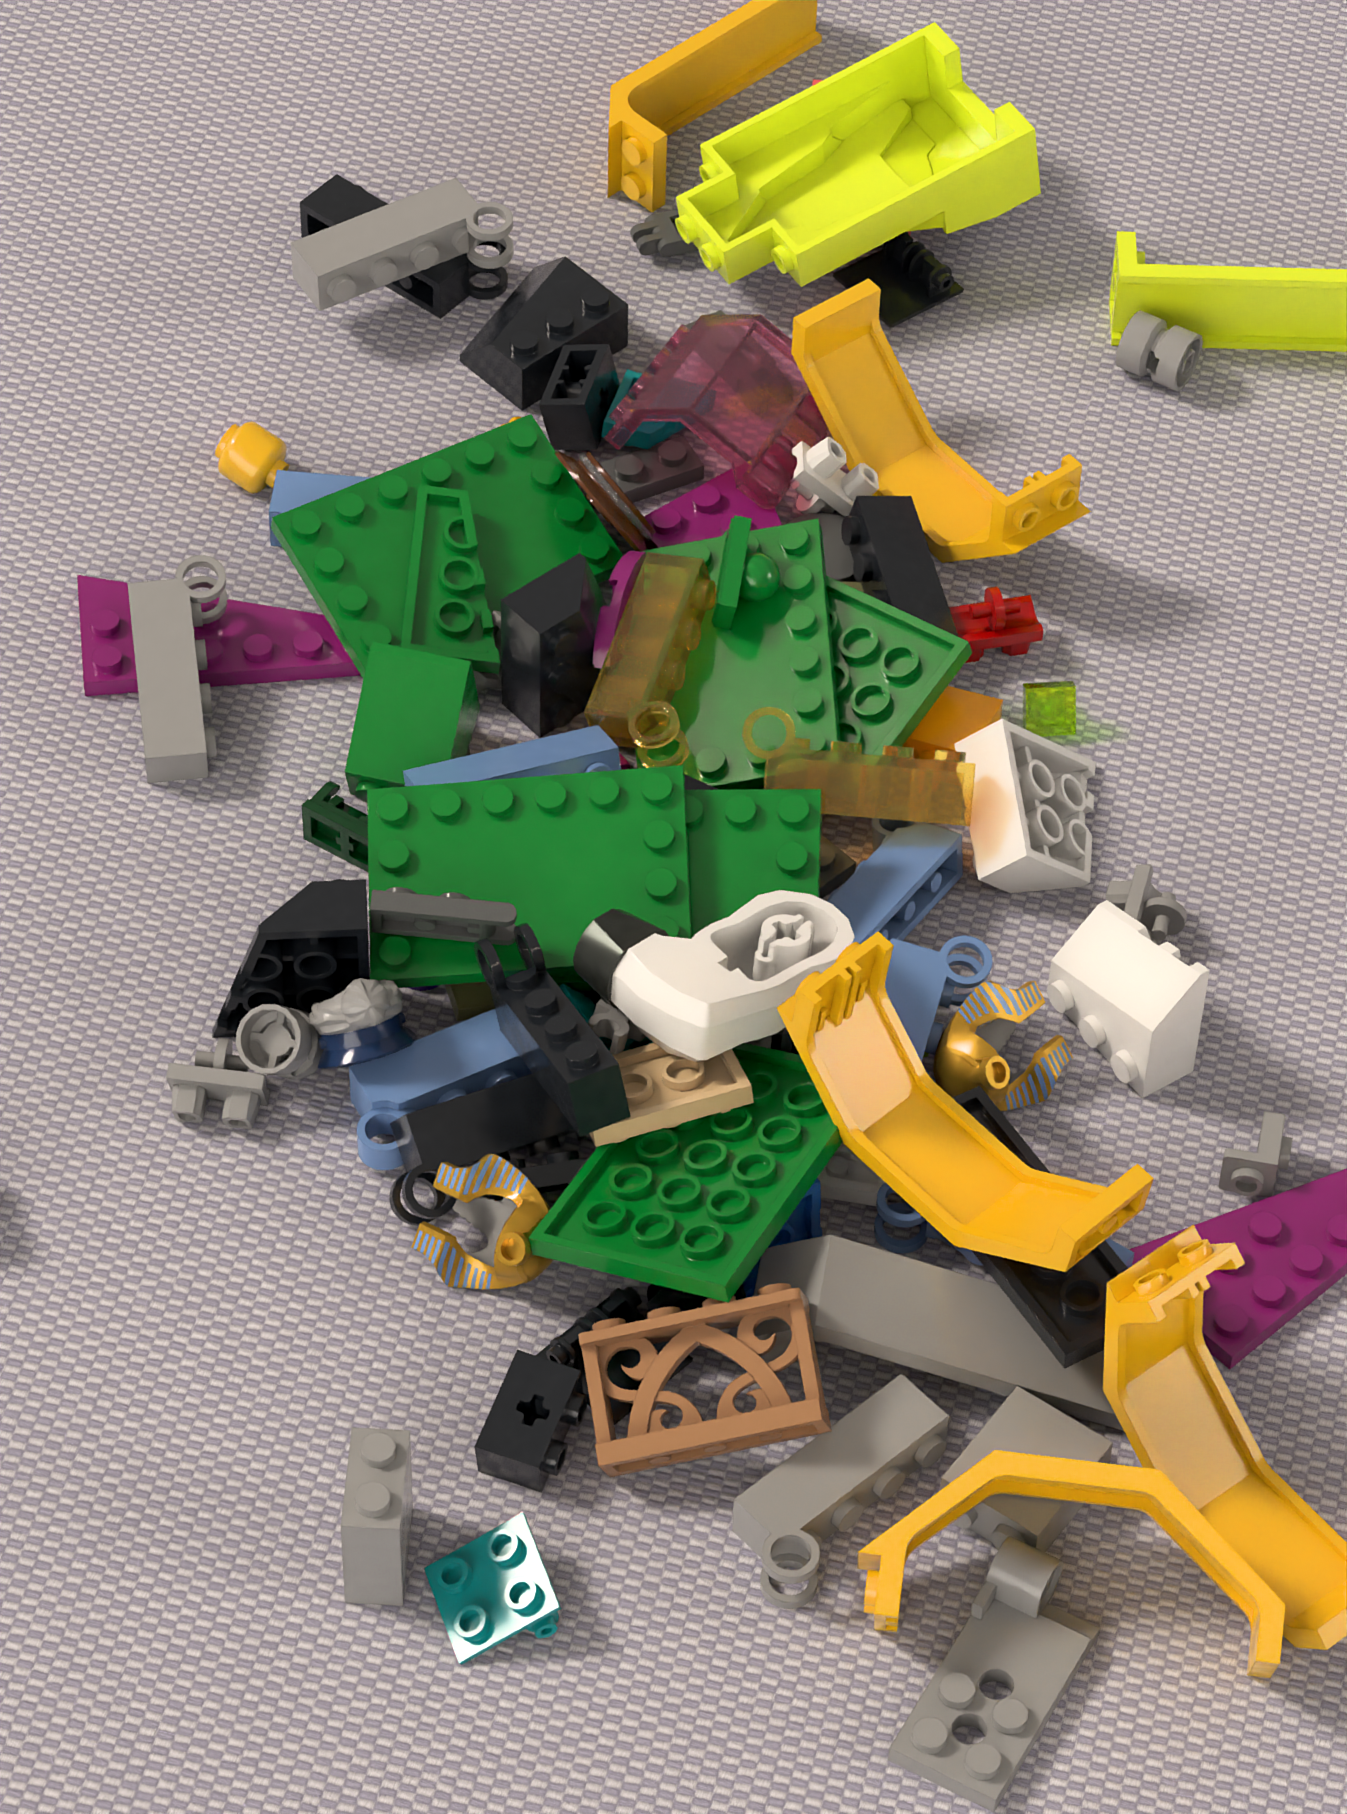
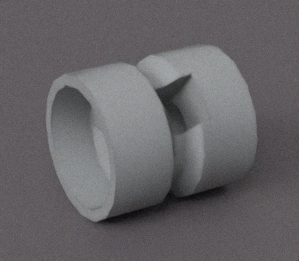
(1163, 352)
(278, 1042)

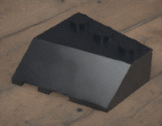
(547, 310)
(550, 646)
(302, 952)

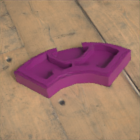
(622, 582)

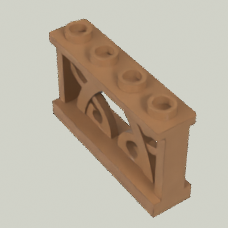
(770, 1422)

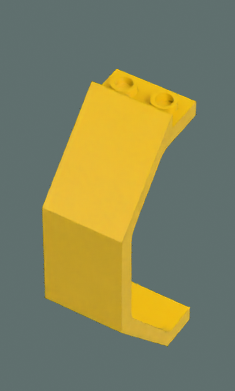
(884, 426)
(926, 1140)
(1194, 1433)
(1082, 1483)

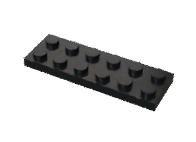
(1059, 1305)

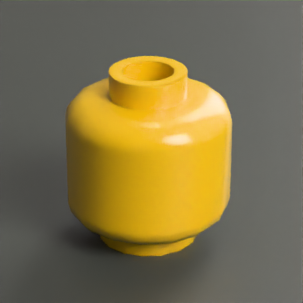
(251, 456)

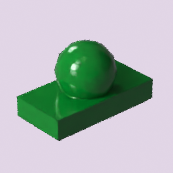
(742, 574)

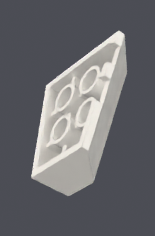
(1028, 810)
(1130, 998)

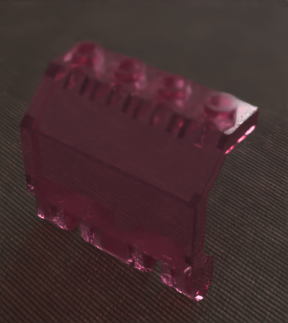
(735, 391)

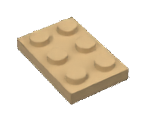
(674, 1090)

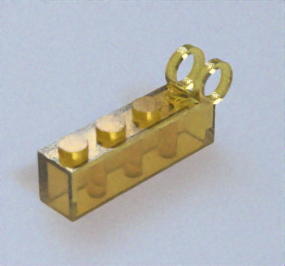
(651, 656)
(869, 784)

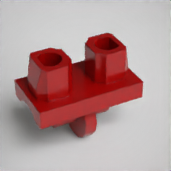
(998, 623)

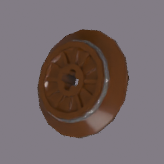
(609, 499)

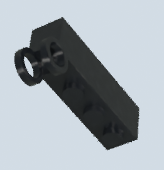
(433, 289)
(895, 558)
(554, 1037)
(465, 1130)

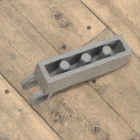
(397, 243)
(168, 669)
(834, 1481)

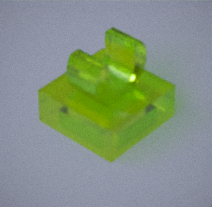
(1050, 708)

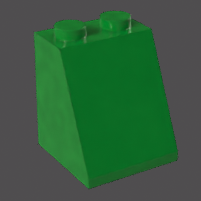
(409, 715)

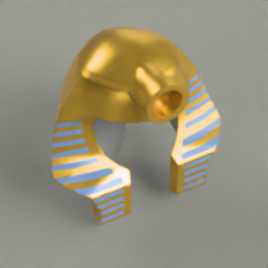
(970, 1054)
(505, 1222)

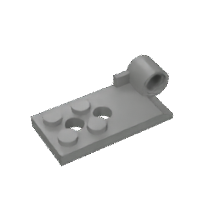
(1006, 1640)

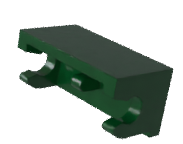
(336, 826)

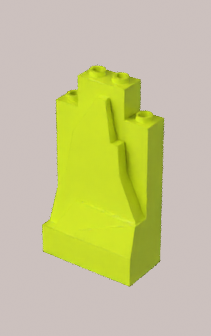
(857, 164)

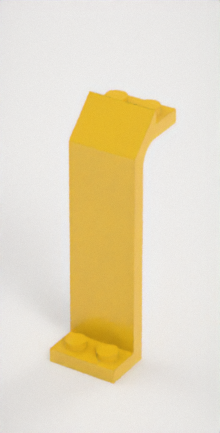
(694, 81)

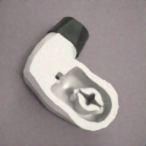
(720, 984)

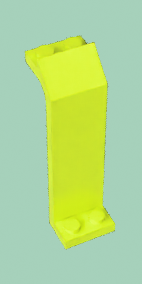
(1231, 303)

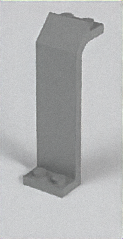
(926, 1322)

